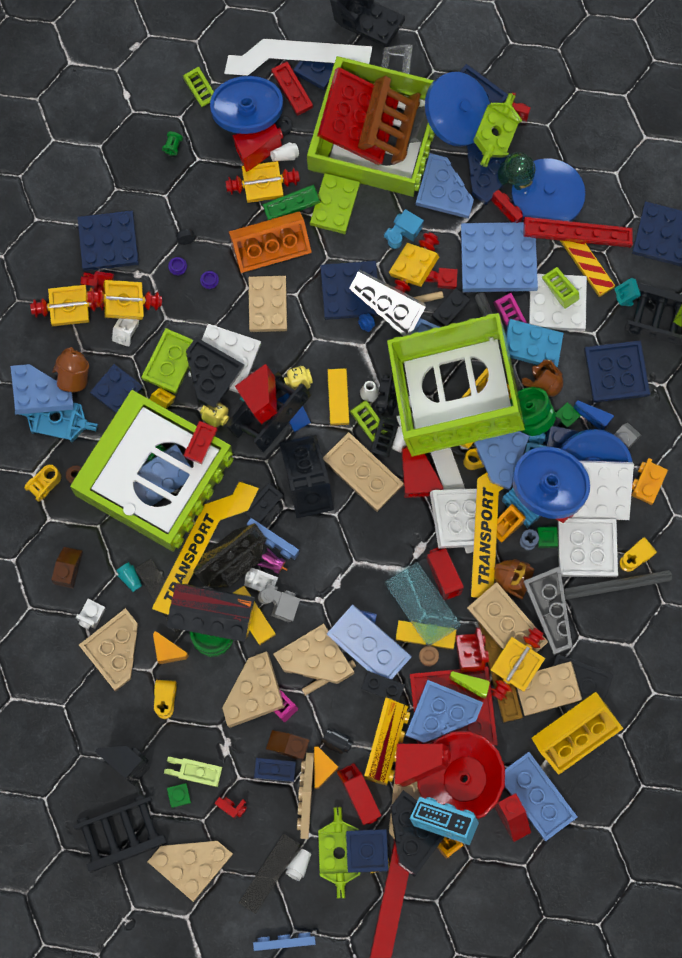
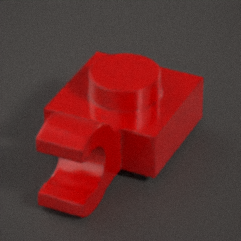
(445, 278)
(96, 280)

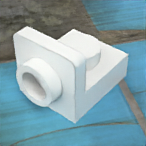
(124, 330)
(258, 579)
(90, 614)

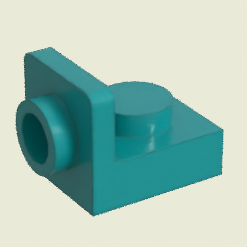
(627, 292)

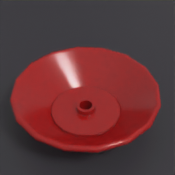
(470, 757)

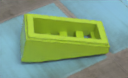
(190, 75)
(566, 298)
(354, 412)
(473, 684)

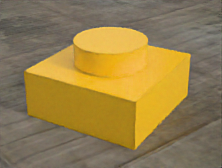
(162, 398)

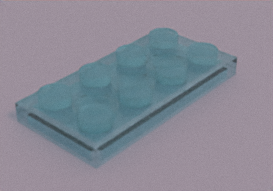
(422, 604)

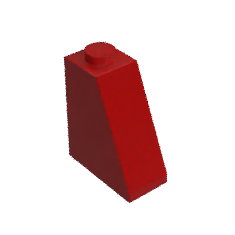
(257, 146)
(260, 393)
(418, 475)
(444, 573)
(419, 761)
(359, 794)
(513, 817)

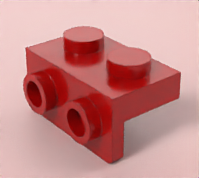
(471, 651)

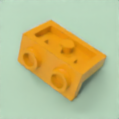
(649, 481)

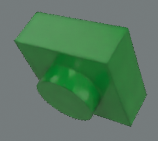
(567, 415)
(547, 537)
(179, 795)

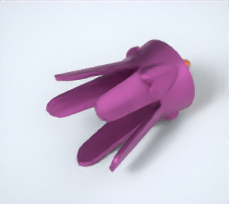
(276, 563)

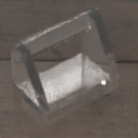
(402, 50)

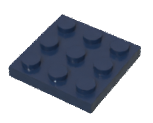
(660, 234)
(108, 240)
(337, 297)
(616, 371)

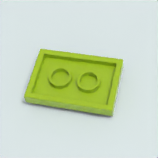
(336, 205)
(168, 362)

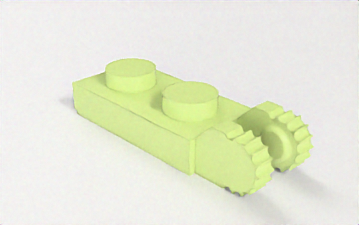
(195, 771)

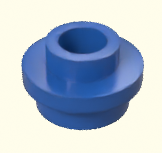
(366, 322)

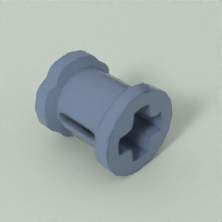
(533, 535)

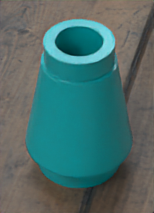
(129, 576)

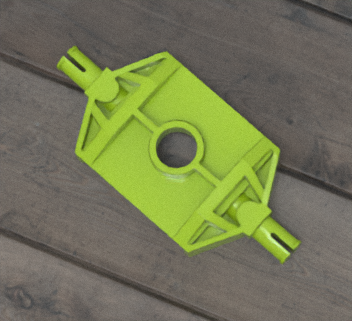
(505, 120)
(329, 839)

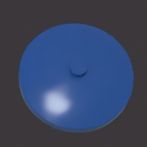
(246, 104)
(455, 107)
(554, 193)
(597, 446)
(551, 482)

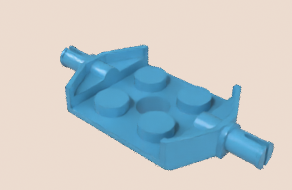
(68, 427)

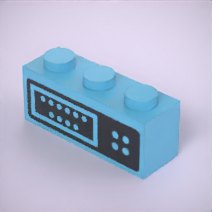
(444, 820)

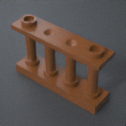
(373, 120)

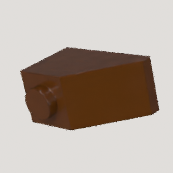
(67, 567)
(288, 745)

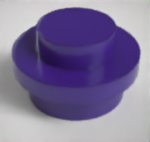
(177, 266)
(209, 280)

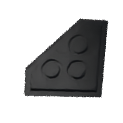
(211, 372)
(588, 678)
(412, 843)

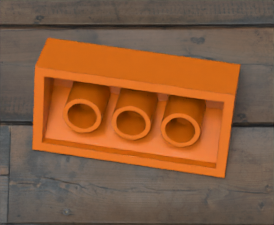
(270, 242)

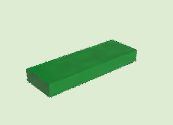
(292, 203)

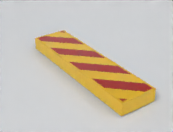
(589, 267)

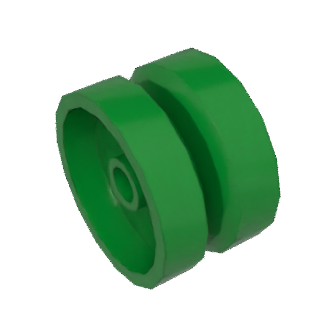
(536, 410)
(210, 645)

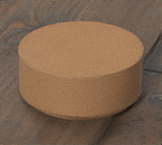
(428, 656)

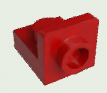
(521, 109)
(227, 806)

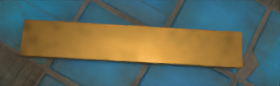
(509, 708)

